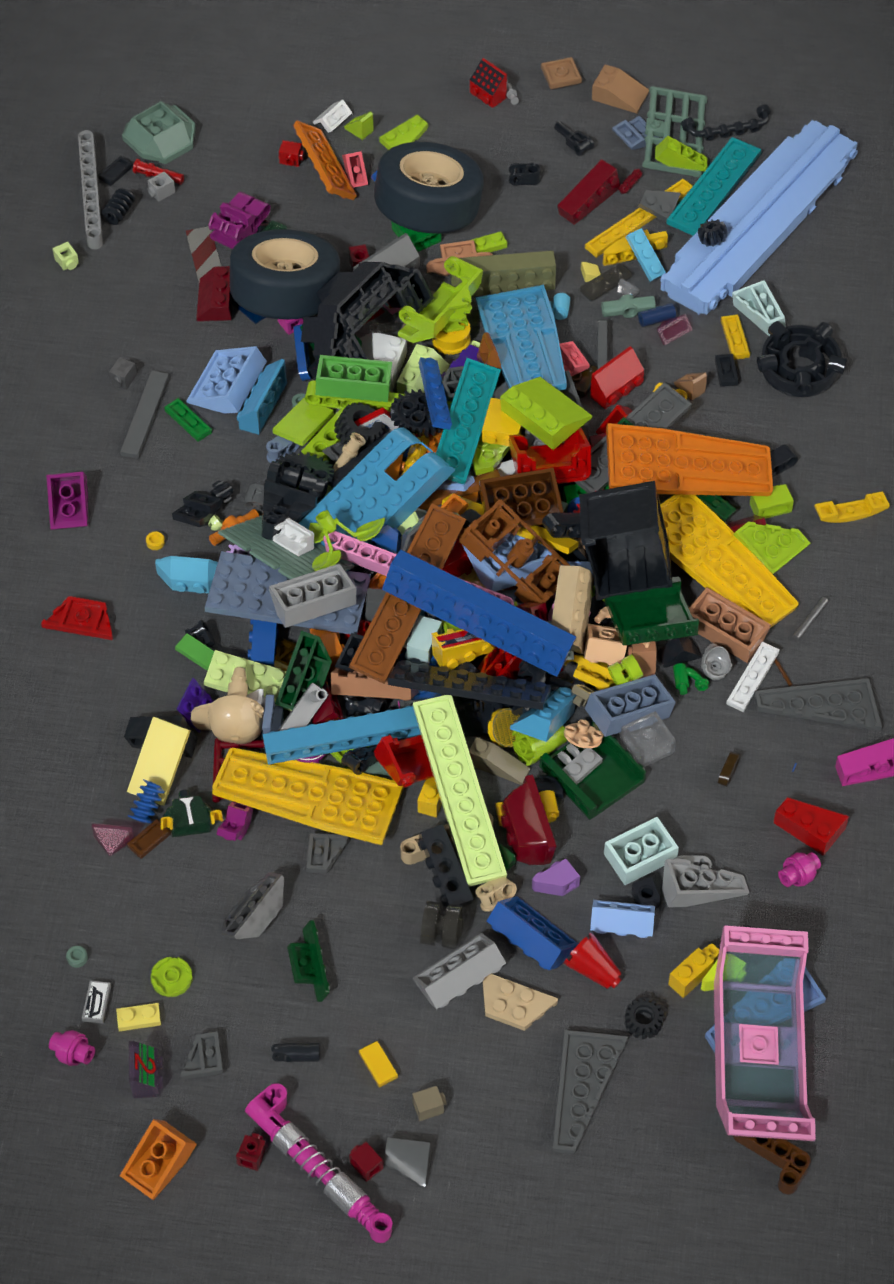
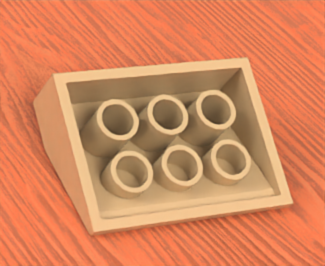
(573, 603)

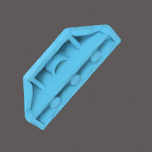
(187, 573)

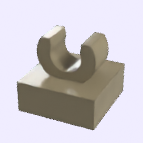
(582, 694)

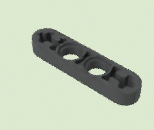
(602, 343)

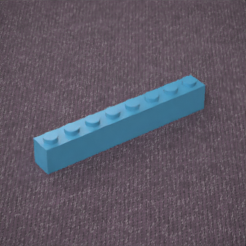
(339, 735)

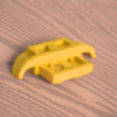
(593, 673)

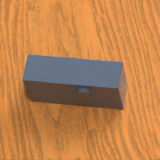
(628, 702)

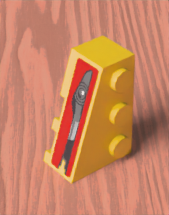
(458, 647)

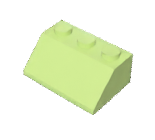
(411, 376)

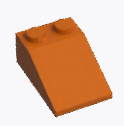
(157, 1158)

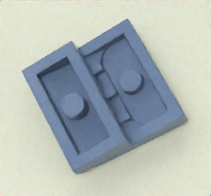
(632, 132)
(273, 715)

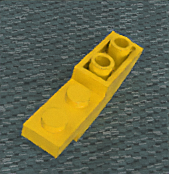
(621, 250)

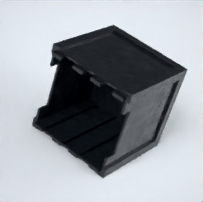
(625, 539)

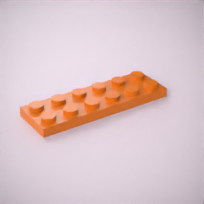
(324, 160)

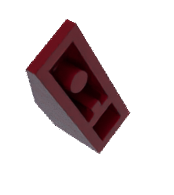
(330, 707)

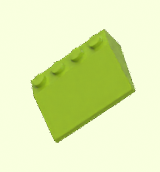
(543, 411)

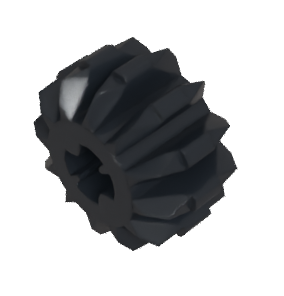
(712, 232)

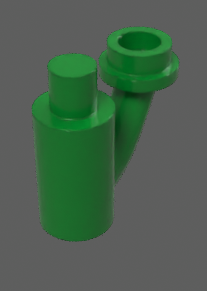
(681, 675)

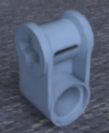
(279, 447)

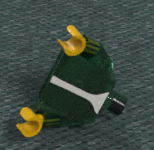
(189, 815)

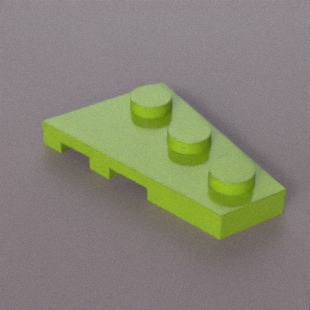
(404, 133)

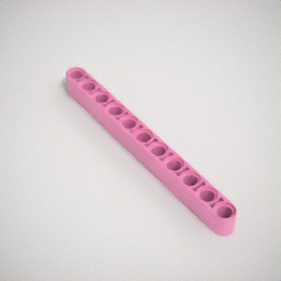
(377, 555)

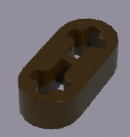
(729, 769)

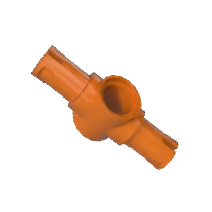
(231, 520)

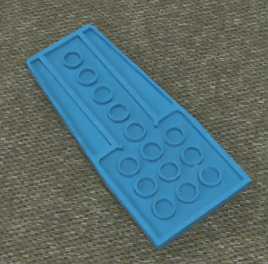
(524, 335)

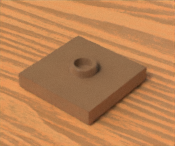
(561, 73)

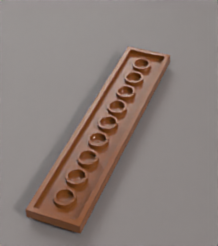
(395, 616)

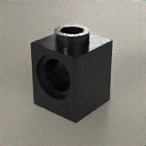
(648, 888)

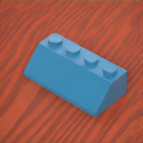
(263, 397)
(546, 722)

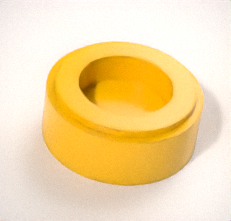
(155, 540)

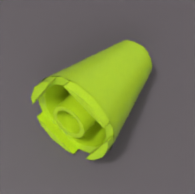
(530, 749)

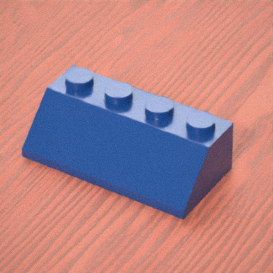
(531, 932)

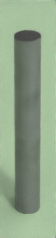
(810, 618)

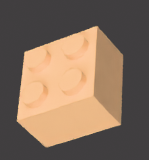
(603, 645)

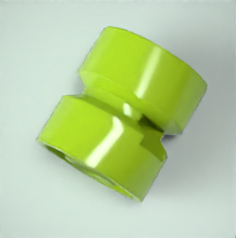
(631, 668)

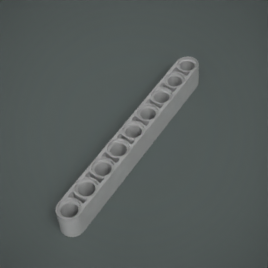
(90, 189)

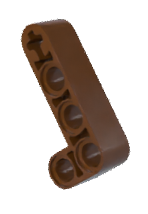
(785, 1162)

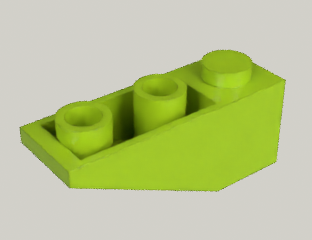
(678, 155)

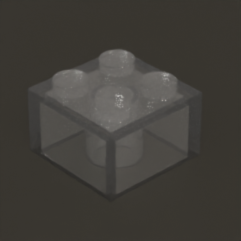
(648, 739)

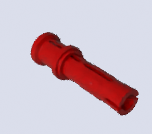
(151, 170)

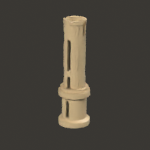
(350, 450)

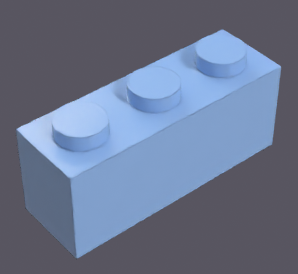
(622, 918)

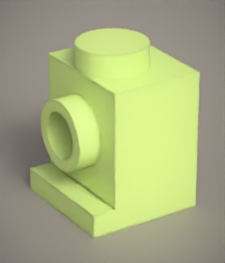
(67, 260)

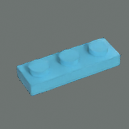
(645, 254)

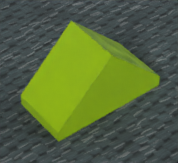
(361, 125)

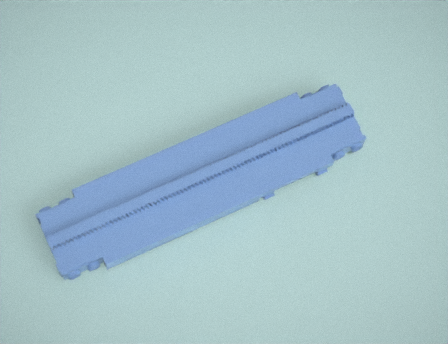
(759, 216)

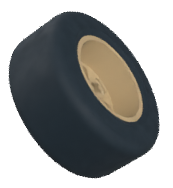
(428, 187)
(281, 273)

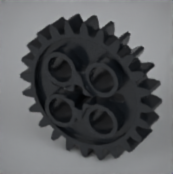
(413, 414)

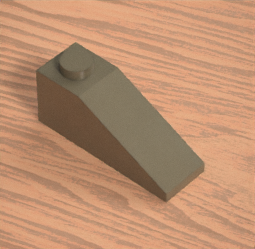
(496, 761)

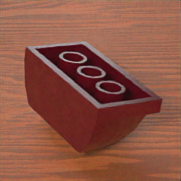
(528, 824)

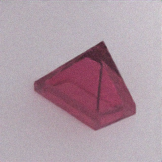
(673, 328)
(112, 837)

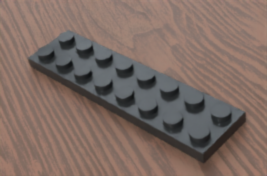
(656, 411)

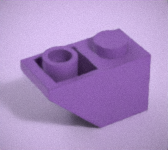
(556, 880)

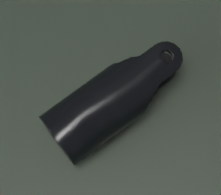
(296, 1052)

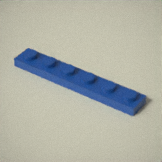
(435, 393)

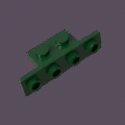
(308, 962)

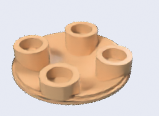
(583, 735)

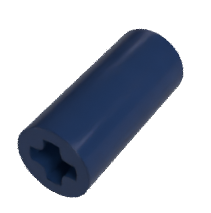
(656, 314)

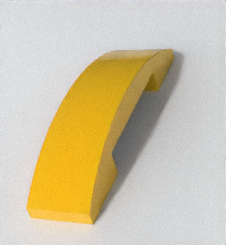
(854, 510)

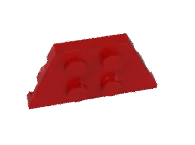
(81, 618)

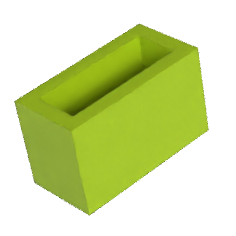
(776, 504)

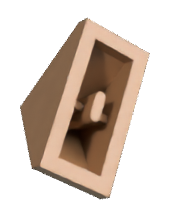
(693, 384)

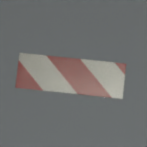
(202, 250)

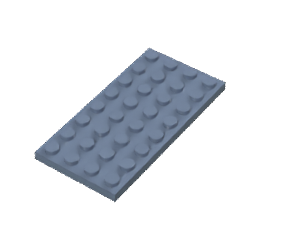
(243, 591)

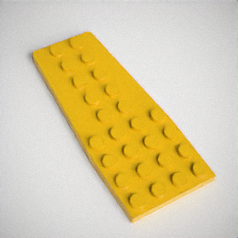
(720, 562)
(311, 794)

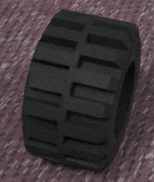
(345, 425)

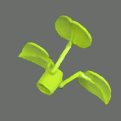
(327, 525)

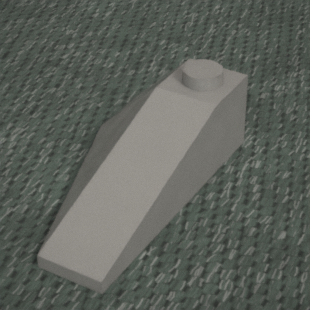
(693, 884)

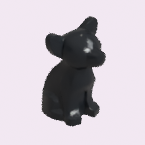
(366, 706)

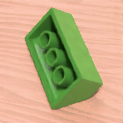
(353, 378)

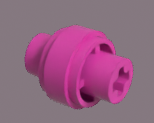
(799, 869)
(71, 1048)

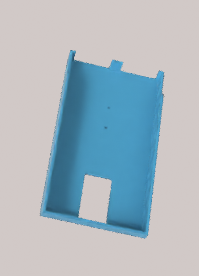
(371, 493)

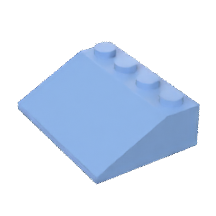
(228, 379)
(488, 568)

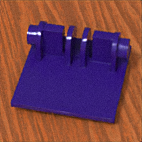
(193, 697)

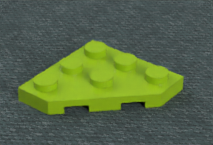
(487, 456)
(771, 543)

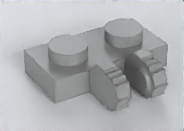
(581, 765)

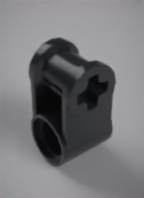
(526, 174)

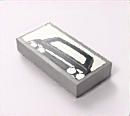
(96, 1002)

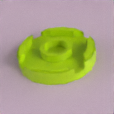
(171, 976)

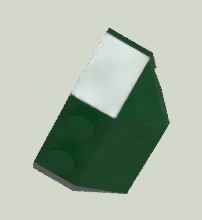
(307, 666)

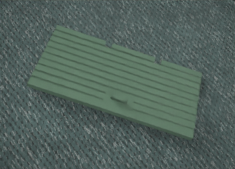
(249, 537)

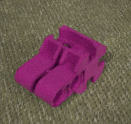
(238, 219)

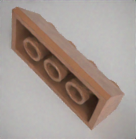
(728, 625)

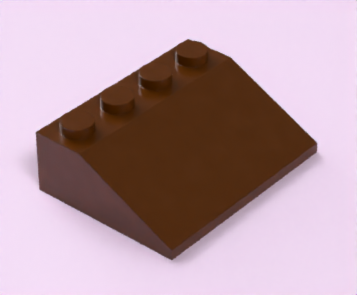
(527, 494)

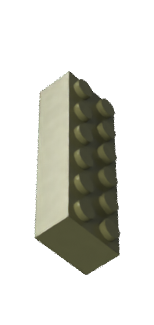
(512, 272)

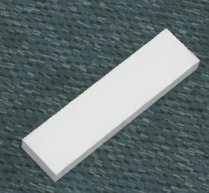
(752, 676)

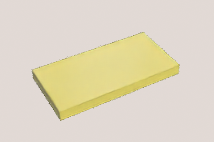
(159, 757)

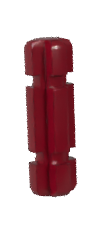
(630, 181)

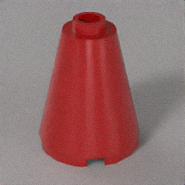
(594, 963)

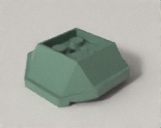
(160, 133)

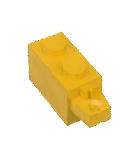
(693, 970)

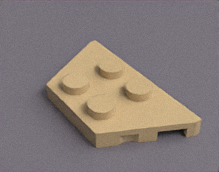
(513, 1002)

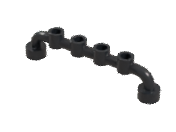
(723, 130)

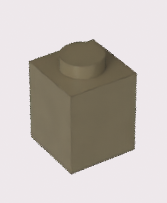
(429, 1103)

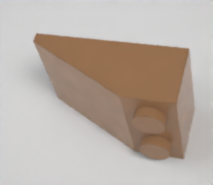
(619, 90)

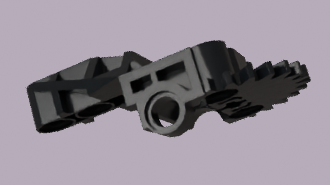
(280, 493)

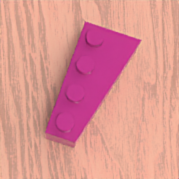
(866, 763)

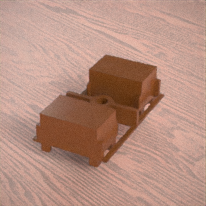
(493, 530)

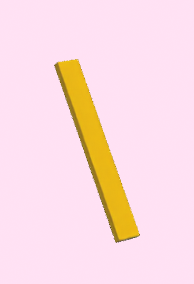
(630, 223)
(564, 545)

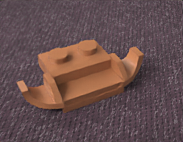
(457, 249)

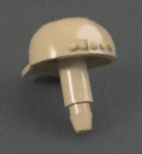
(234, 716)

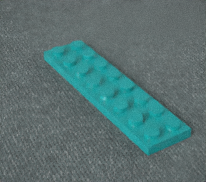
(714, 186)
(467, 417)

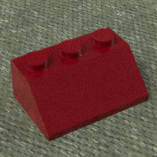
(215, 295)

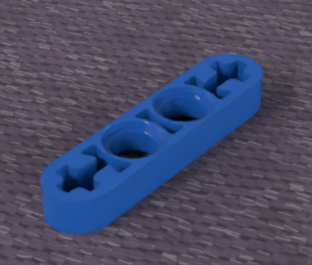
(302, 354)

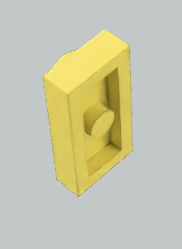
(138, 1017)

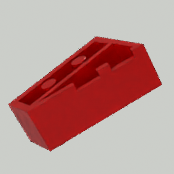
(810, 824)

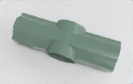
(627, 306)

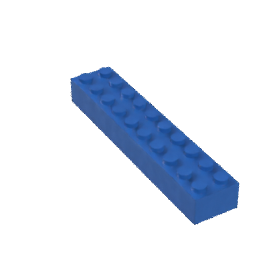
(478, 613)

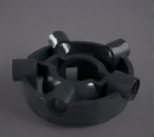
(812, 344)

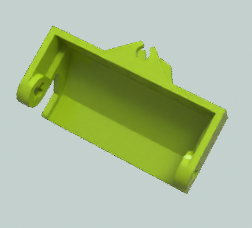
(446, 308)

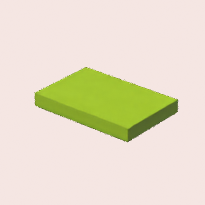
(302, 422)

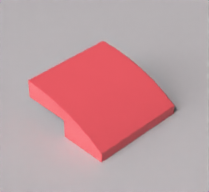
(572, 358)

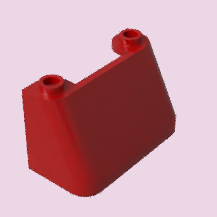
(569, 459)
(404, 759)

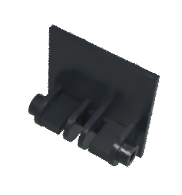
(475, 717)

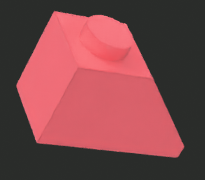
(355, 169)

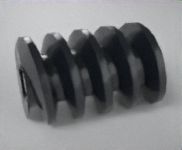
(118, 206)

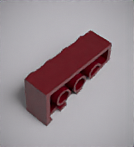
(590, 192)

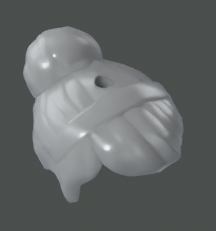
(720, 658)

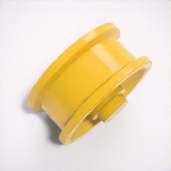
(452, 342)

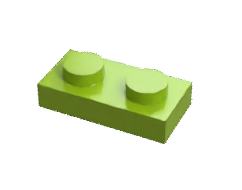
(490, 242)

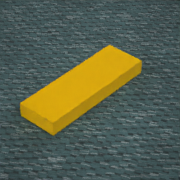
(735, 337)

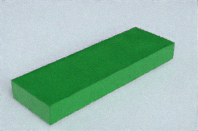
(188, 420)

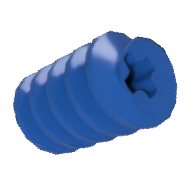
(147, 802)

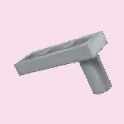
(305, 708)

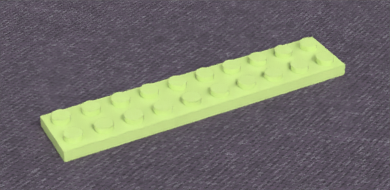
(459, 790)

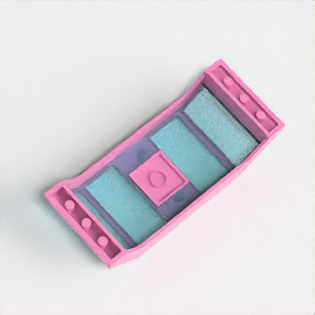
(761, 1034)

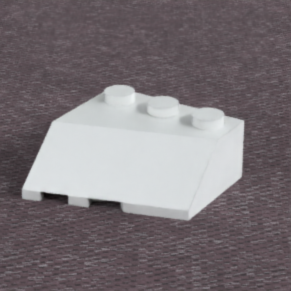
(386, 348)

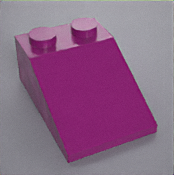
(67, 500)

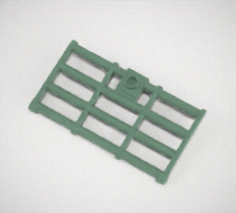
(662, 129)

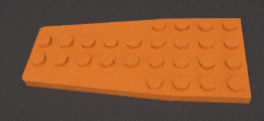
(687, 462)

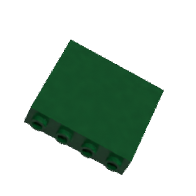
(652, 615)
(605, 784)

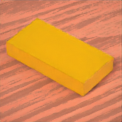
(378, 1064)

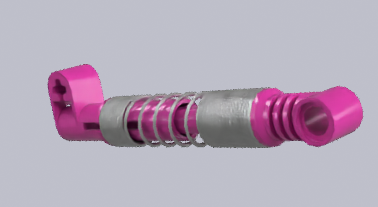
(293, 1143)

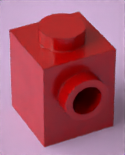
(291, 153)

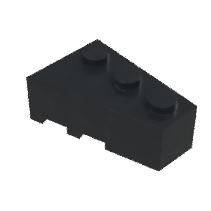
(139, 726)

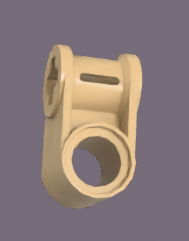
(495, 891)

